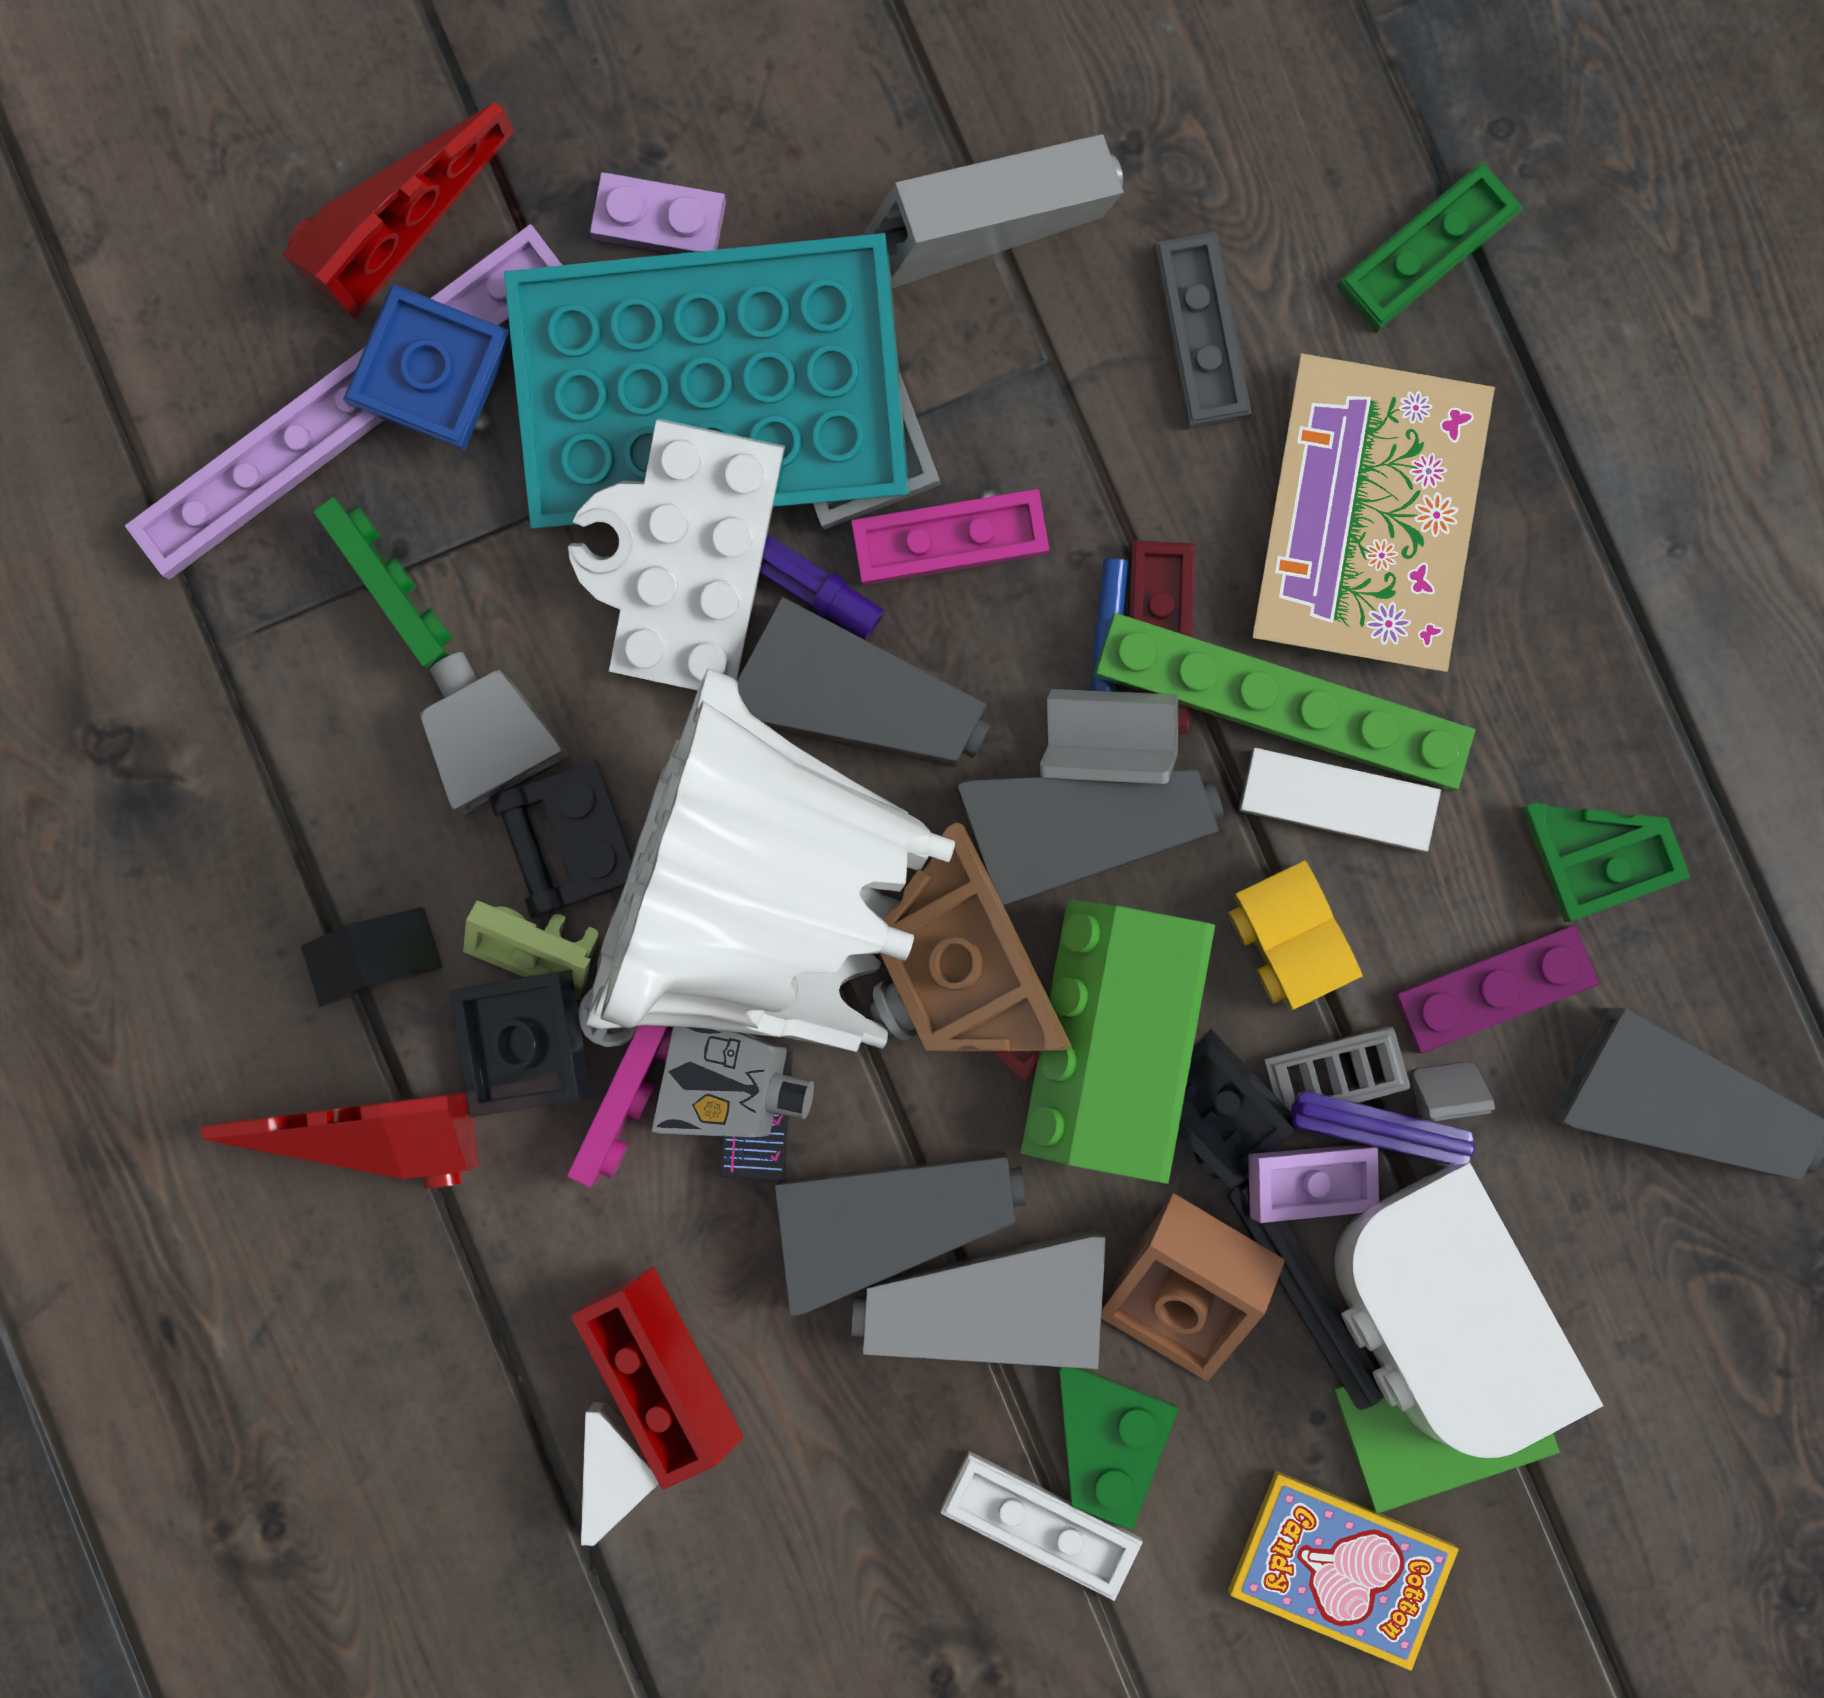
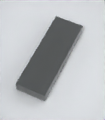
(1202, 330)

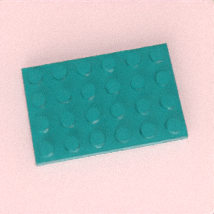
(730, 340)

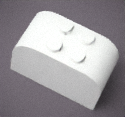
(1457, 1319)

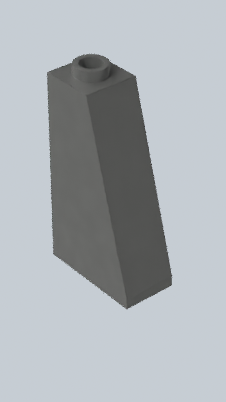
(846, 691)
(1066, 830)
(1674, 1097)
(879, 1222)

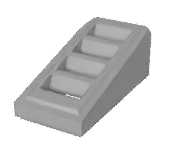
(1389, 1055)

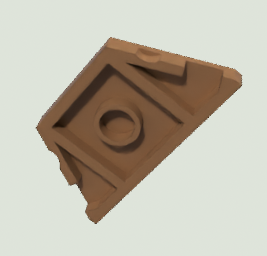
(967, 969)

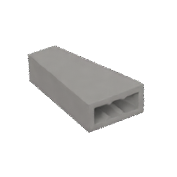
(994, 206)
(997, 1307)

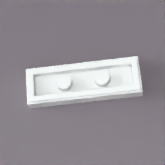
(1339, 800)
(1041, 1525)

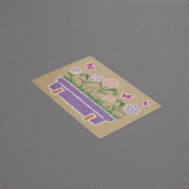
(1374, 512)

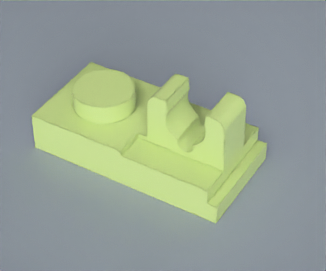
(516, 945)

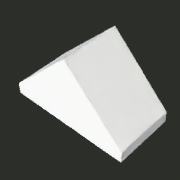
(613, 1472)

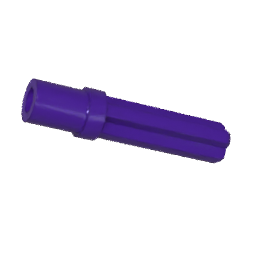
(823, 592)

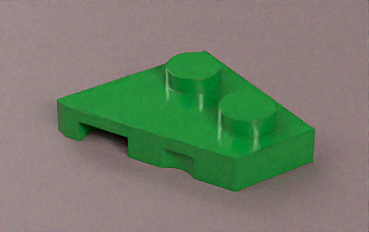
(1602, 856)
(1111, 1443)

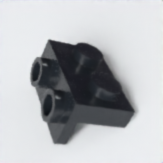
(1228, 1112)

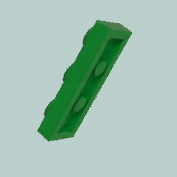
(386, 581)

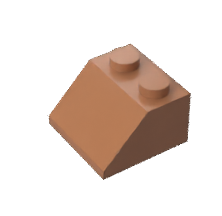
(1192, 1288)

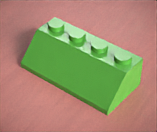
(1131, 1009)

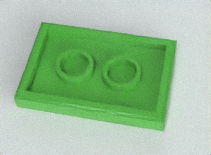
(1407, 1465)

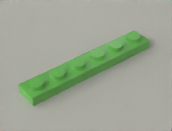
(1284, 702)

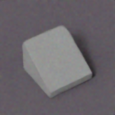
(1451, 1092)

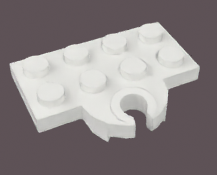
(683, 553)

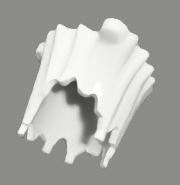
(756, 888)

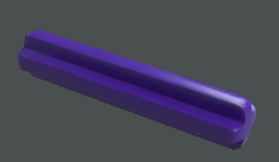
(1382, 1128)

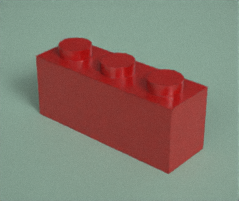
(657, 1378)

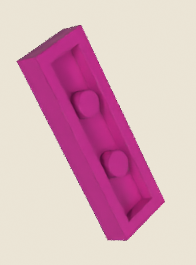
(950, 537)
(626, 1097)

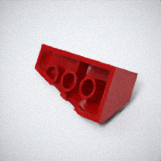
(377, 225)
(393, 1138)

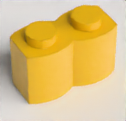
(1295, 937)

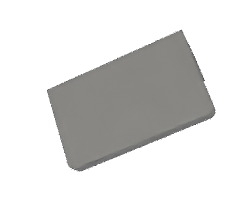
(1111, 736)

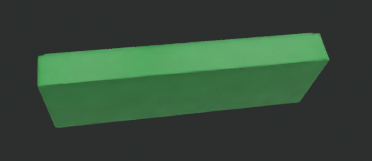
(1429, 246)

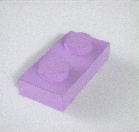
(656, 215)
(1313, 1182)

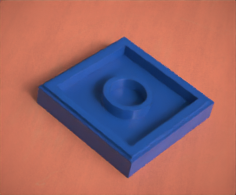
(428, 367)

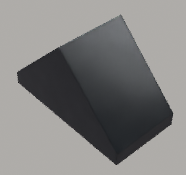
(371, 955)

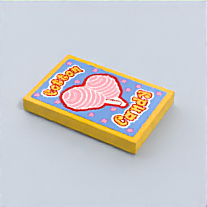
(1343, 1570)

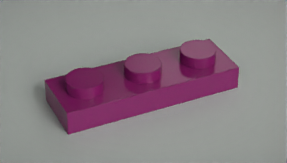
(1496, 989)

